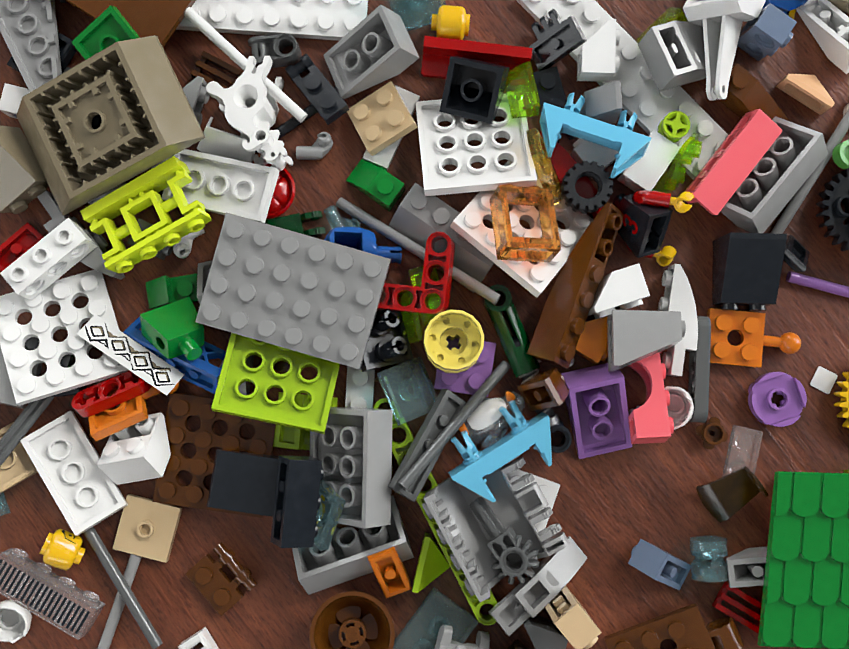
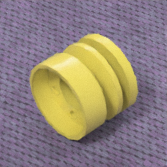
(453, 325)

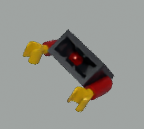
(647, 221)

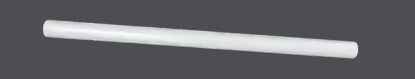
(241, 61)

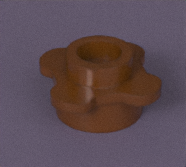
(719, 436)

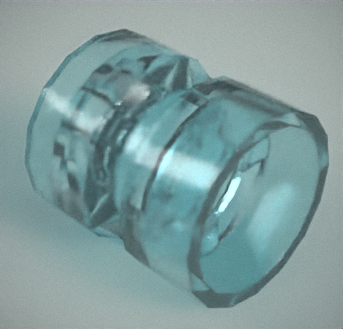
(705, 549)

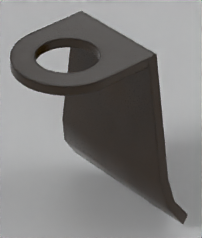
(730, 493)

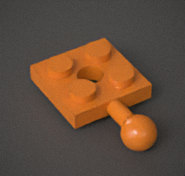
(751, 328)
(126, 415)

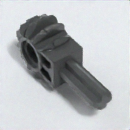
(503, 543)

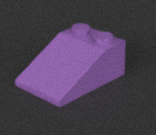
(597, 410)

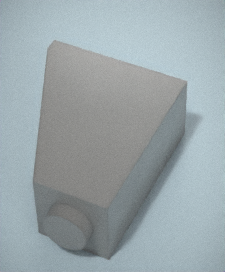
(640, 334)

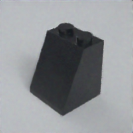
(747, 270)

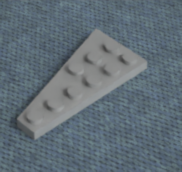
(32, 39)

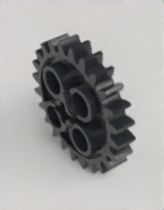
(833, 216)

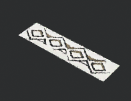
(130, 354)

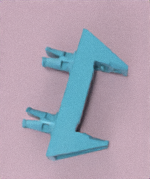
(629, 144)
(484, 462)

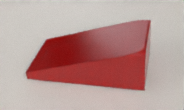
(18, 244)

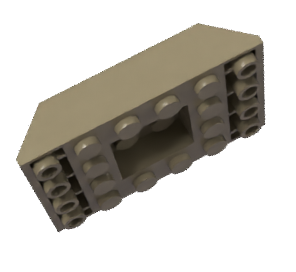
(140, 113)

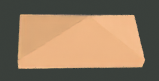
(808, 91)

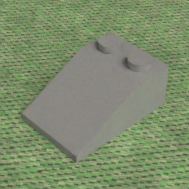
(371, 53)

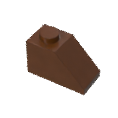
(544, 390)

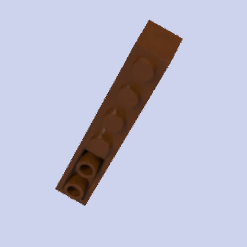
(574, 291)

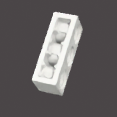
(48, 259)

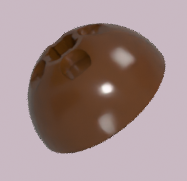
(350, 607)

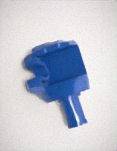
(363, 240)

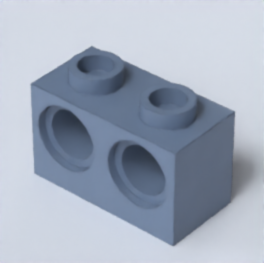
(766, 33)

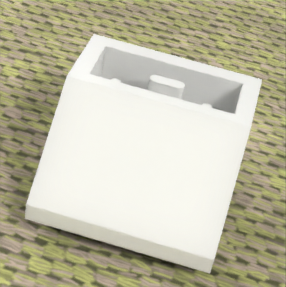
(620, 289)
(137, 451)

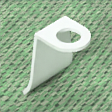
(224, 144)

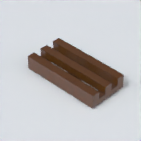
(202, 65)

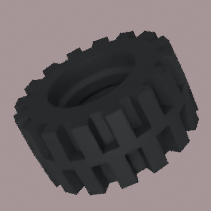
(595, 172)

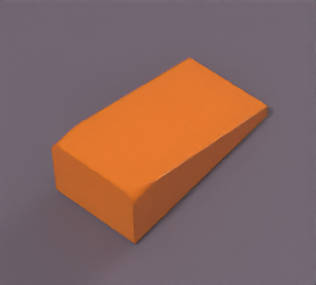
(390, 572)

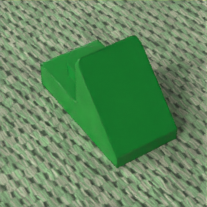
(171, 289)

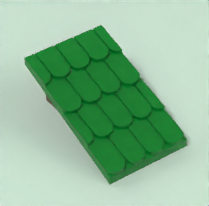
(807, 563)

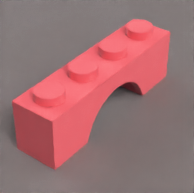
(651, 420)

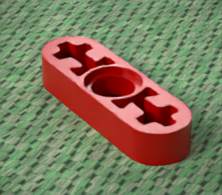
(88, 402)

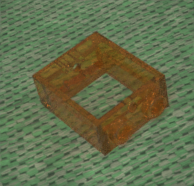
(524, 248)

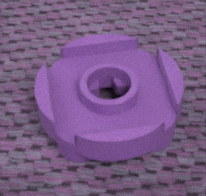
(790, 407)

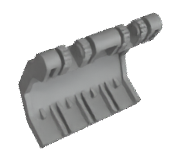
(468, 539)

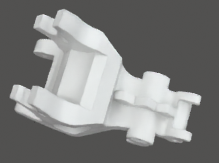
(254, 112)

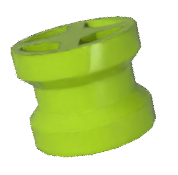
(679, 124)

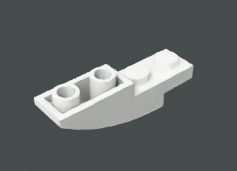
(679, 297)

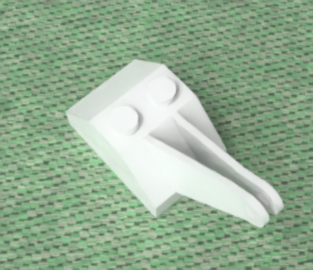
(721, 33)

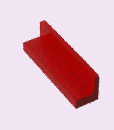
(439, 50)

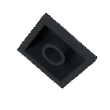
(473, 89)

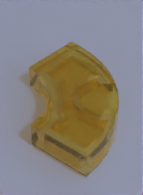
(543, 164)

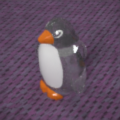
(487, 422)

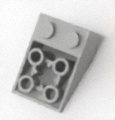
(674, 53)

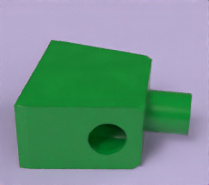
(174, 329)

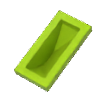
(430, 564)

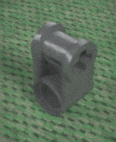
(273, 47)

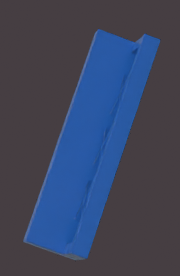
(198, 371)

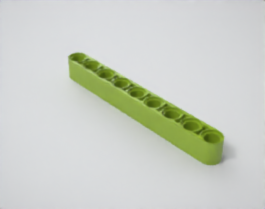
(399, 450)

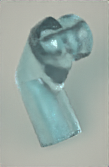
(336, 221)

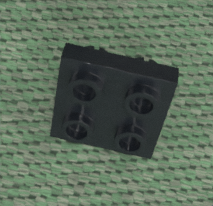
(387, 341)

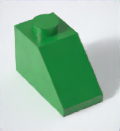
(376, 184)

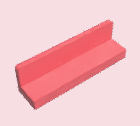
(733, 161)

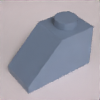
(659, 564)

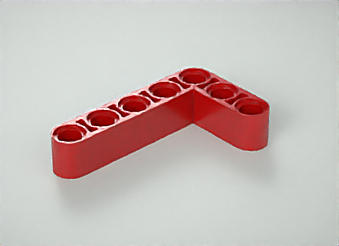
(428, 287)

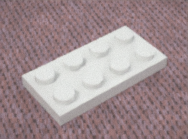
(228, 185)
(71, 473)

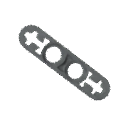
(700, 371)

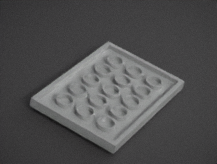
(293, 290)

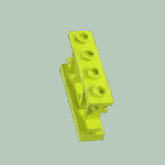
(133, 199)

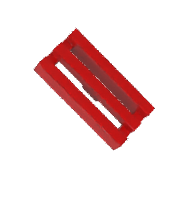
(722, 596)

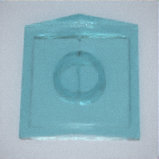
(408, 390)

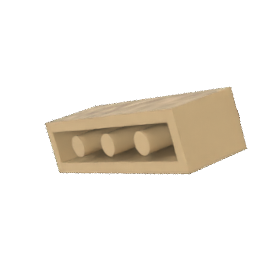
(573, 620)

